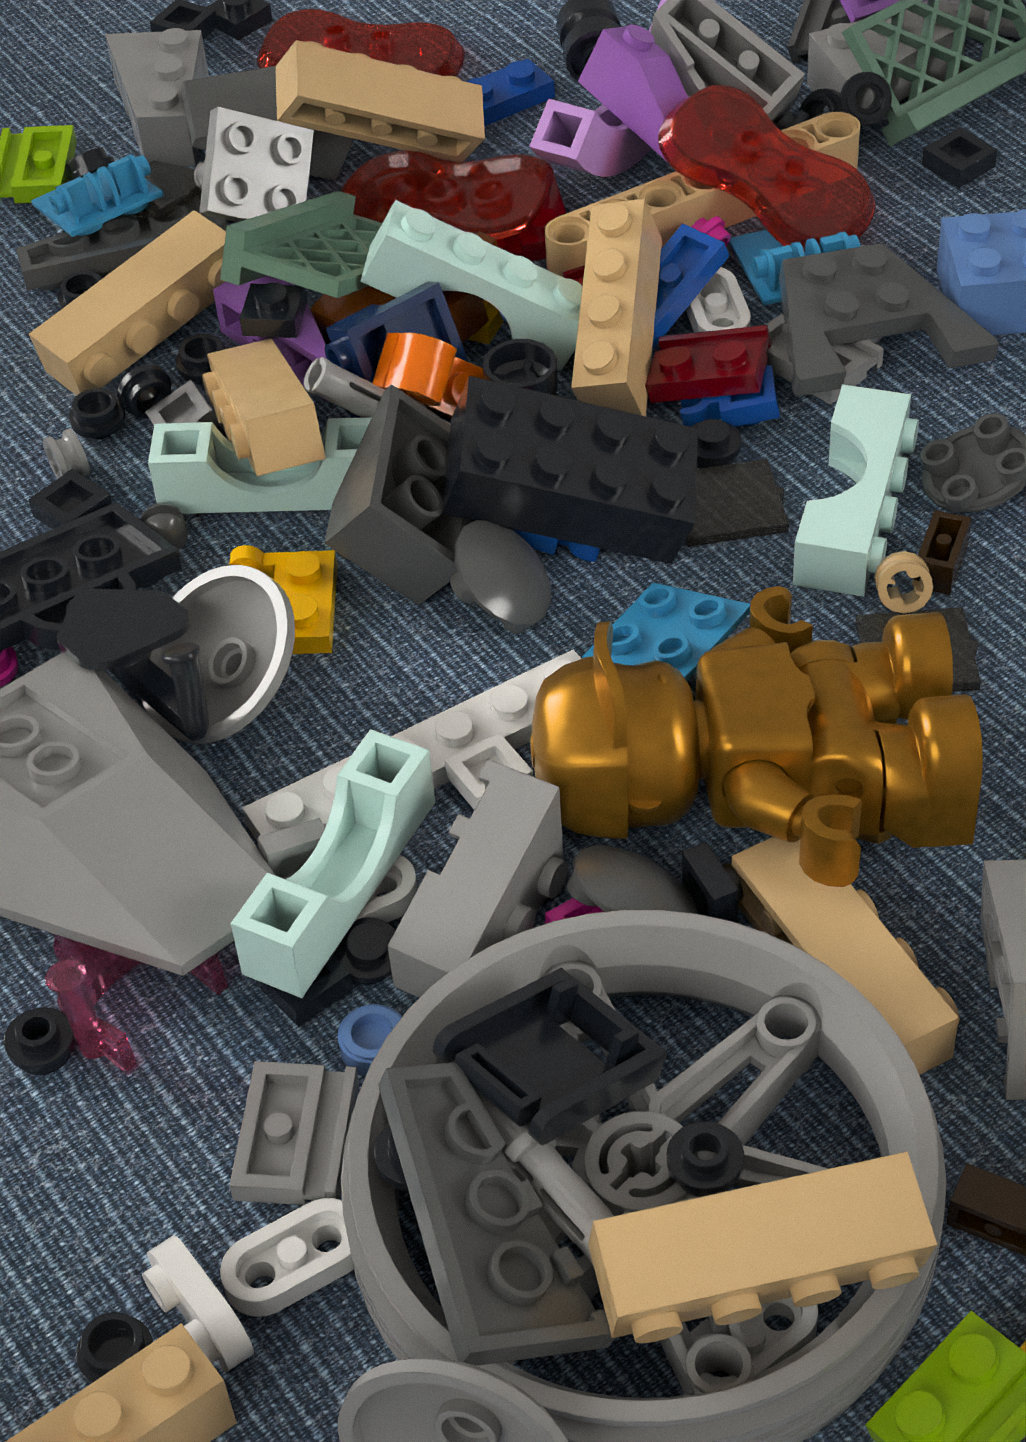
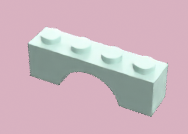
(422, 249)
(201, 473)
(842, 534)
(299, 921)

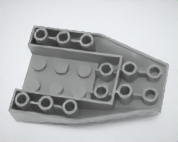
(114, 825)

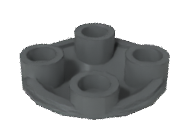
(975, 466)
(501, 575)
(626, 881)

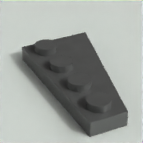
(55, 257)
(490, 1253)

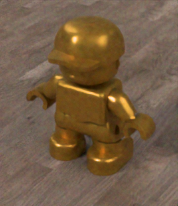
(782, 733)

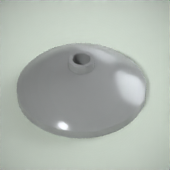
(244, 645)
(441, 1403)

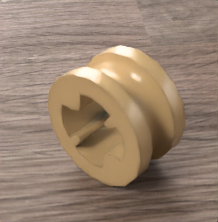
(914, 567)

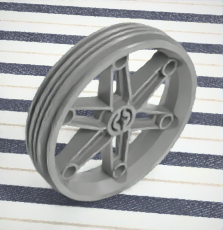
(628, 1168)

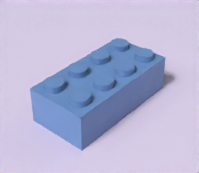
(985, 268)

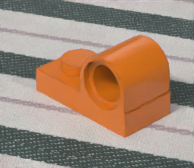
(424, 370)

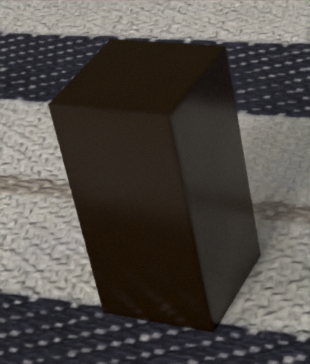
(945, 548)
(990, 1208)

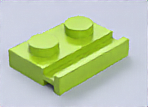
(35, 161)
(961, 1393)

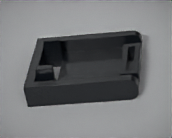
(537, 1069)

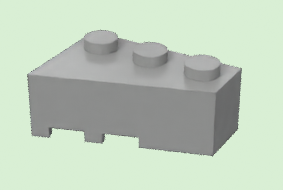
(717, 49)
(833, 62)
(149, 78)
(491, 884)
(1005, 951)

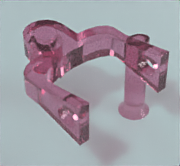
(84, 976)

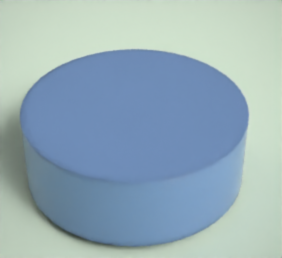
(364, 1033)

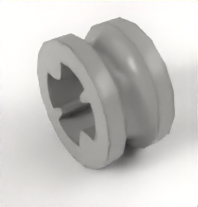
(66, 454)

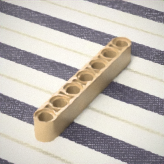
(681, 200)

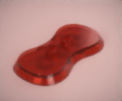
(413, 44)
(734, 146)
(485, 195)

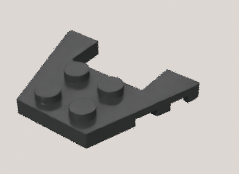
(864, 297)

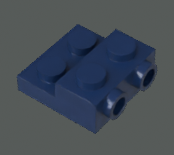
(361, 336)

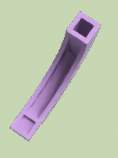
(587, 139)

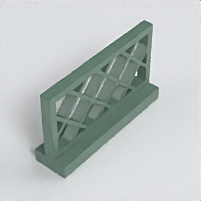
(957, 89)
(305, 244)

